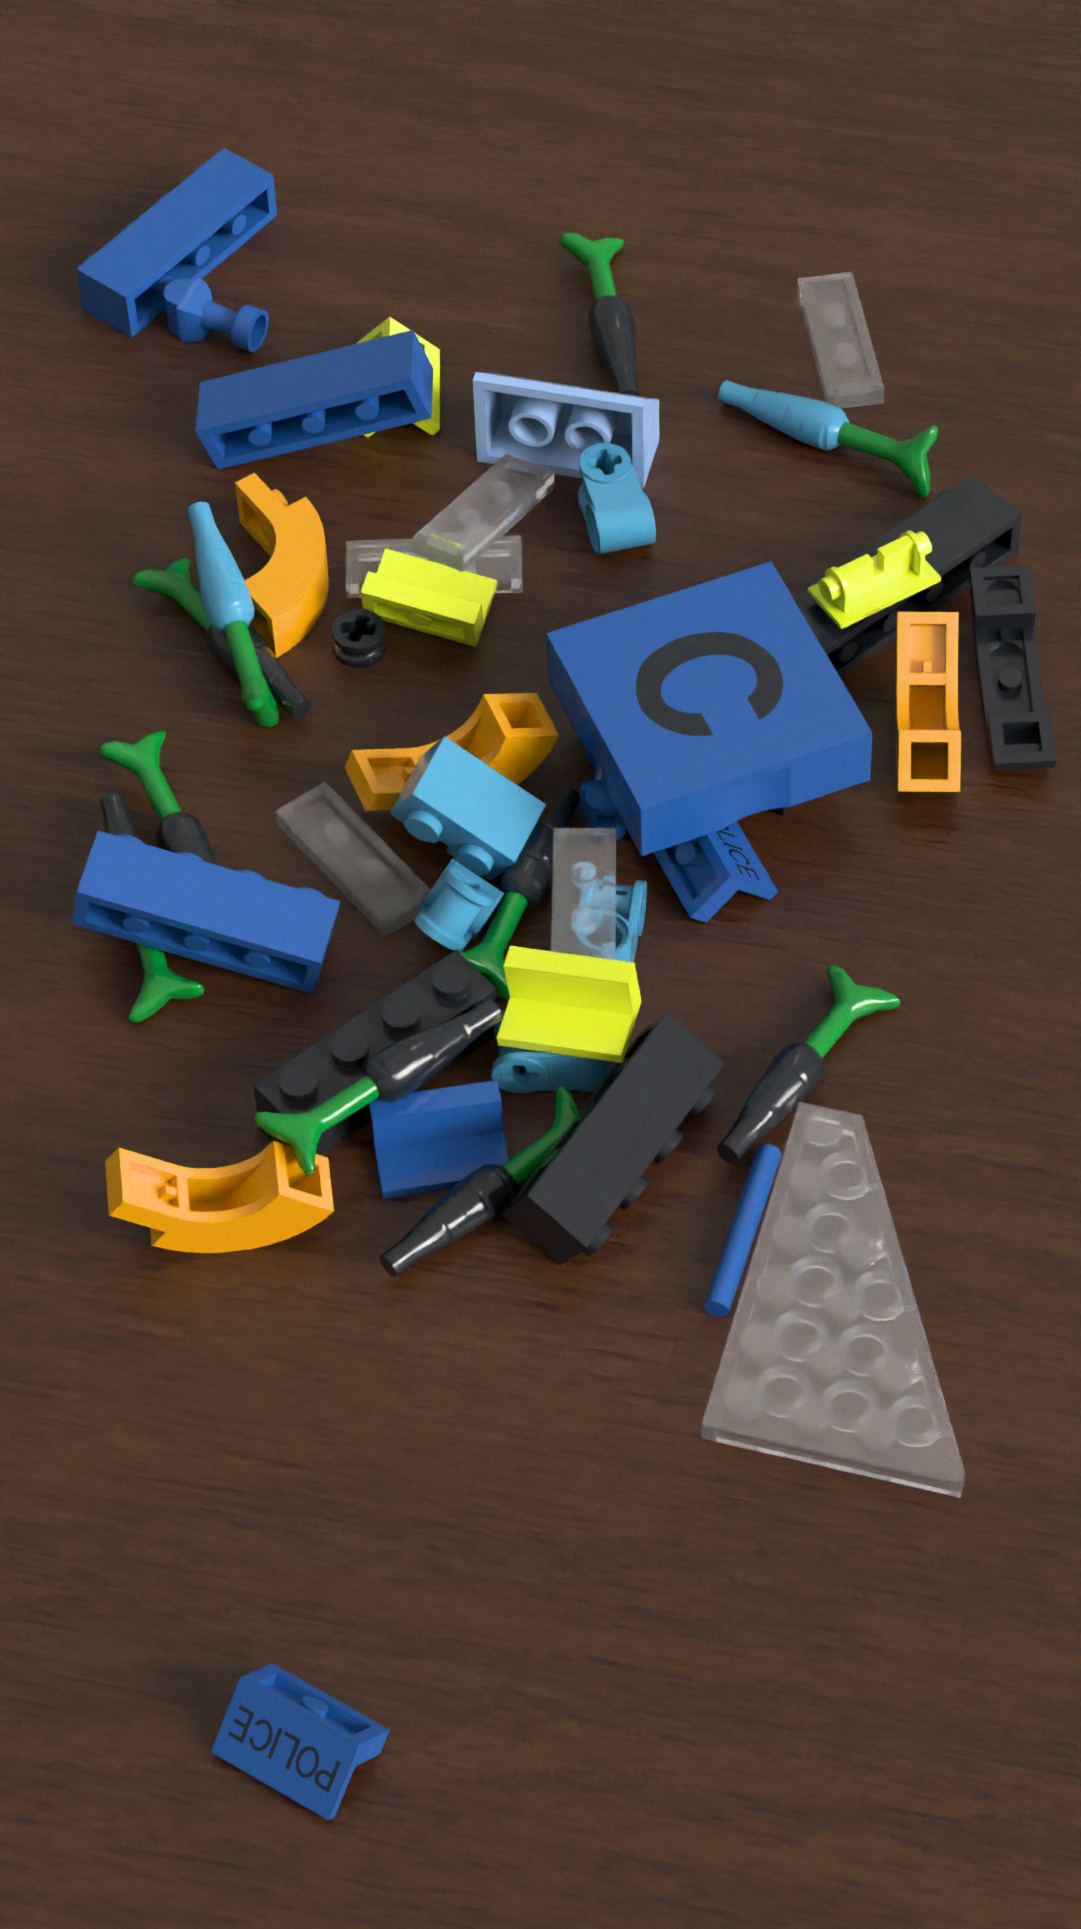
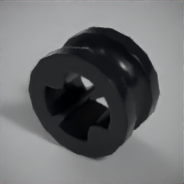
(372, 643)

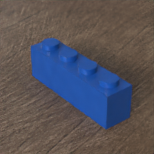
(175, 239)
(315, 400)
(205, 911)

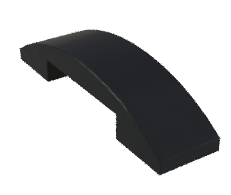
(1009, 669)

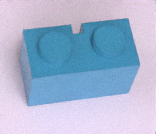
(467, 808)

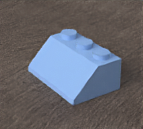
(557, 422)

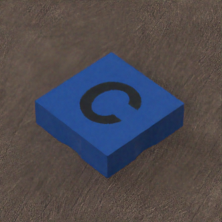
(708, 707)

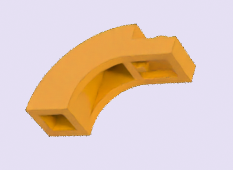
(295, 581)
(927, 702)
(504, 732)
(220, 1206)

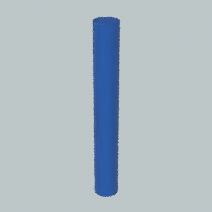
(742, 1231)

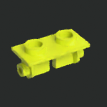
(876, 581)

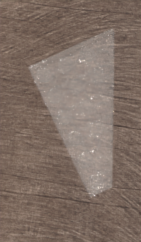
(827, 1327)

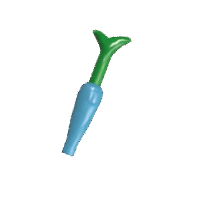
(828, 427)
(230, 611)

